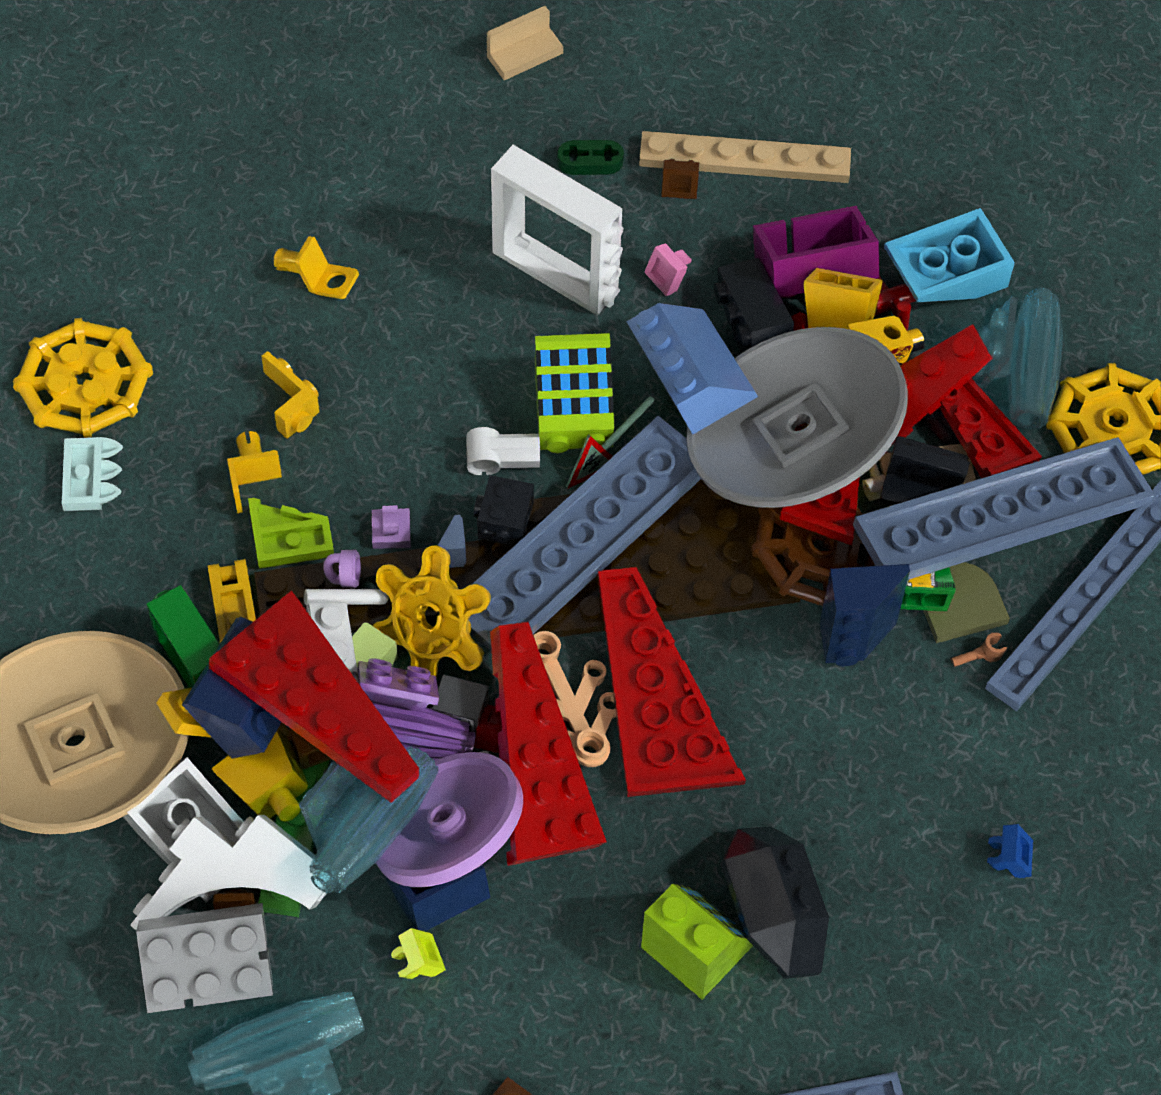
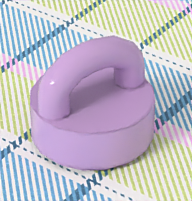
(349, 568)

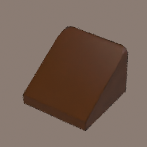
(306, 753)

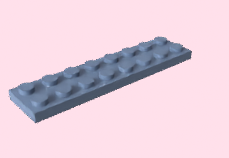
(1005, 509)
(587, 531)

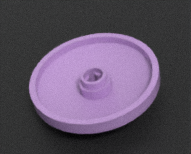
(458, 823)

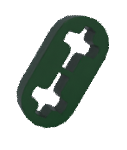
(590, 157)

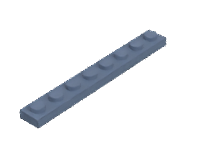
(1078, 606)

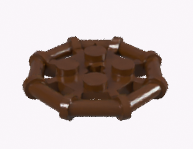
(802, 556)

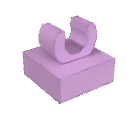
(391, 528)

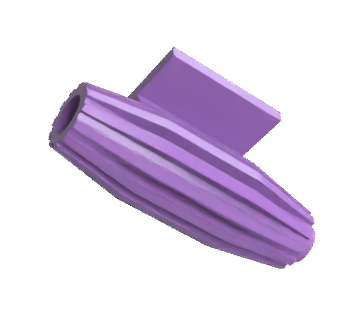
(402, 702)

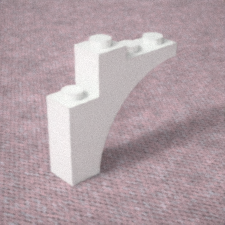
(210, 861)

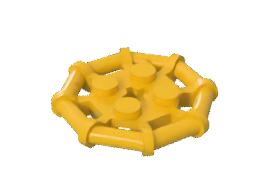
(77, 359)
(1106, 402)

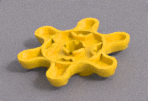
(436, 590)

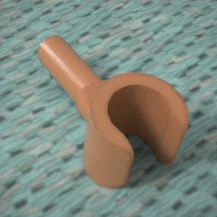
(986, 651)

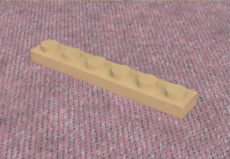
(748, 156)

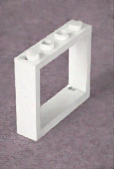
(523, 175)

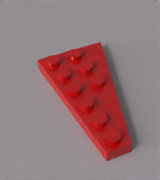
(302, 682)
(660, 711)
(538, 749)

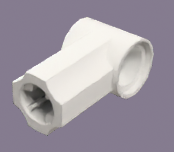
(491, 451)

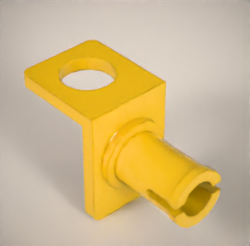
(315, 269)
(252, 465)

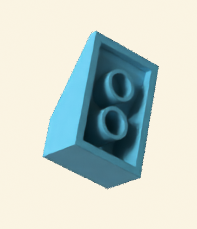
(953, 259)

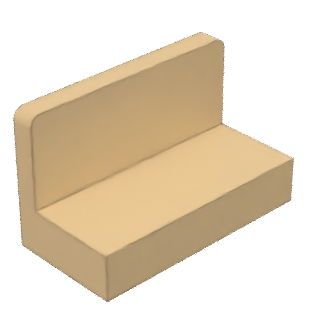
(522, 43)

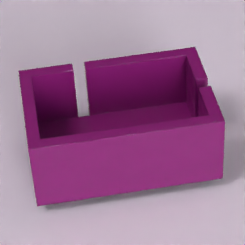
(822, 240)

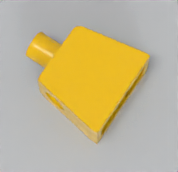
(839, 298)
(266, 780)

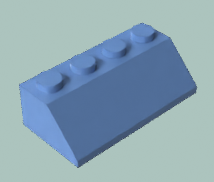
(692, 363)

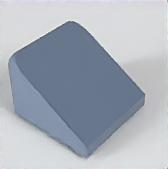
(454, 542)

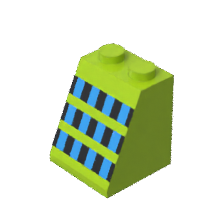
(573, 390)
(692, 938)

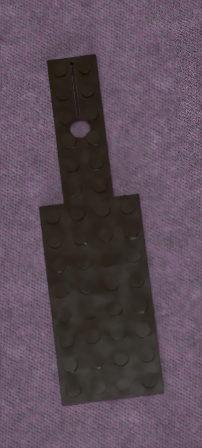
(689, 558)

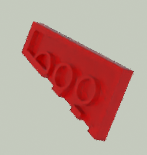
(940, 372)
(986, 432)

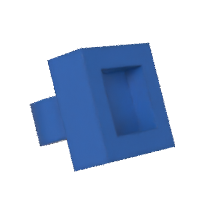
(1015, 852)

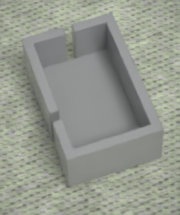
(204, 957)

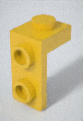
(302, 407)

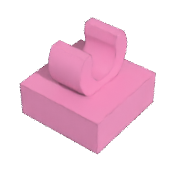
(667, 268)

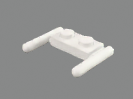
(331, 615)

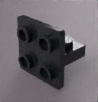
(921, 470)

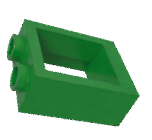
(182, 633)

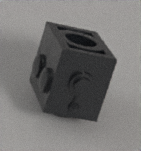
(504, 510)

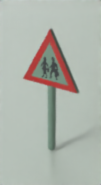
(594, 455)

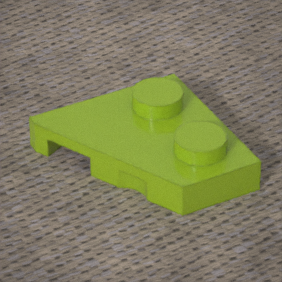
(288, 535)

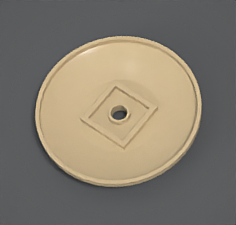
(89, 688)

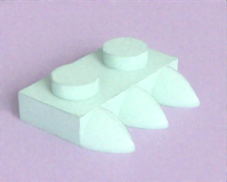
(85, 472)

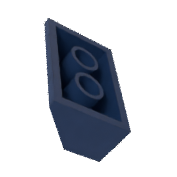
(860, 610)
(228, 714)

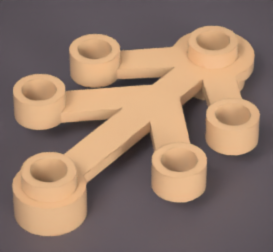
(574, 706)

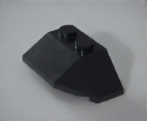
(777, 899)

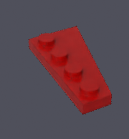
(828, 515)

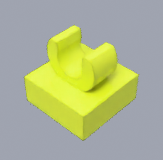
(421, 954)

